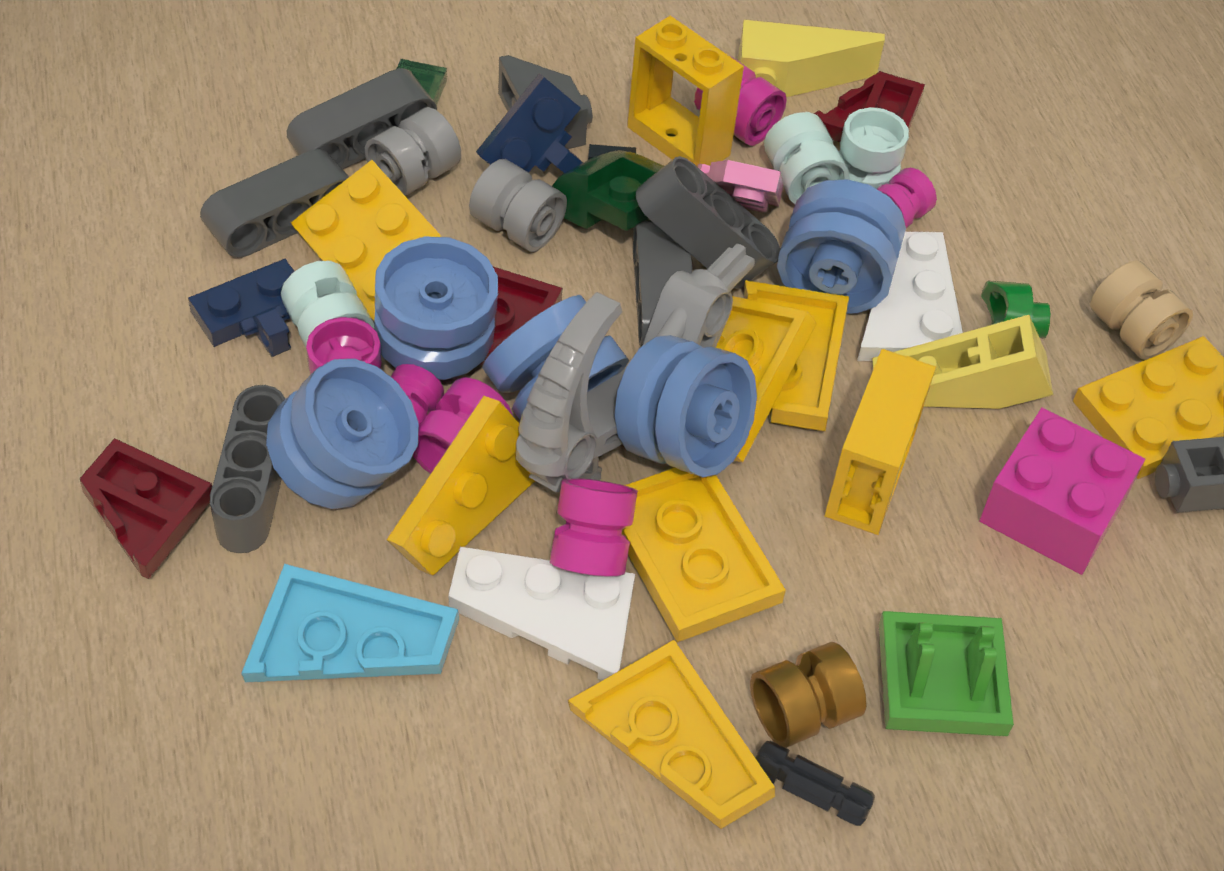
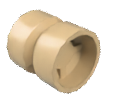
(1136, 304)

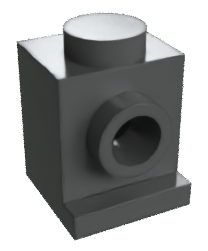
(1193, 474)

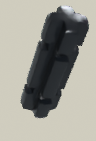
(815, 783)

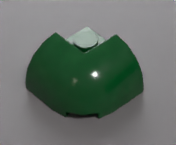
(606, 189)

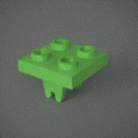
(944, 674)

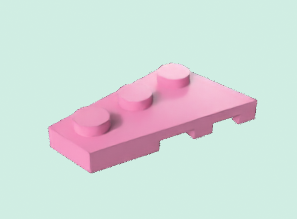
(748, 184)

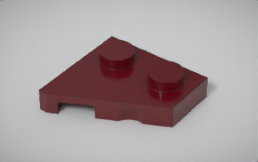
(878, 91)
(144, 502)

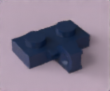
(534, 130)
(246, 307)

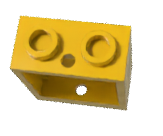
(656, 113)
(879, 441)

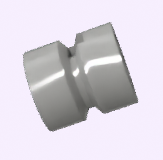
(415, 150)
(513, 201)

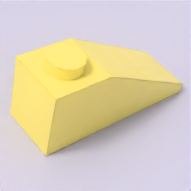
(808, 57)
(986, 366)

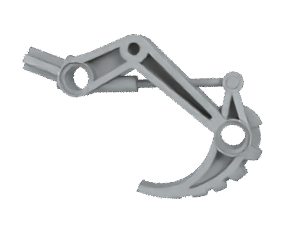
(570, 428)

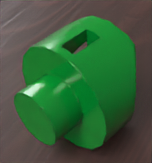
(1015, 300)

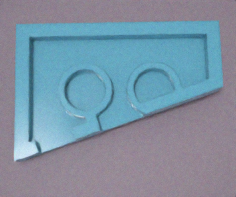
(346, 630)

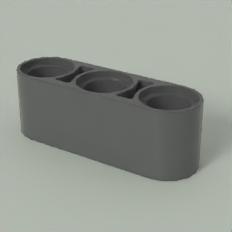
(355, 116)
(262, 206)
(704, 217)
(654, 261)
(245, 473)

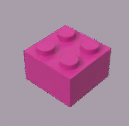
(1061, 490)

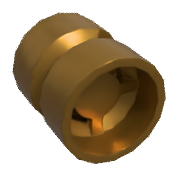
(813, 691)

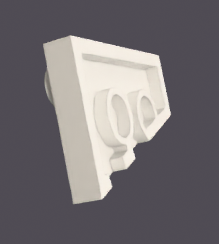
(919, 301)
(556, 608)

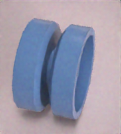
(843, 243)
(436, 305)
(522, 355)
(686, 405)
(342, 433)

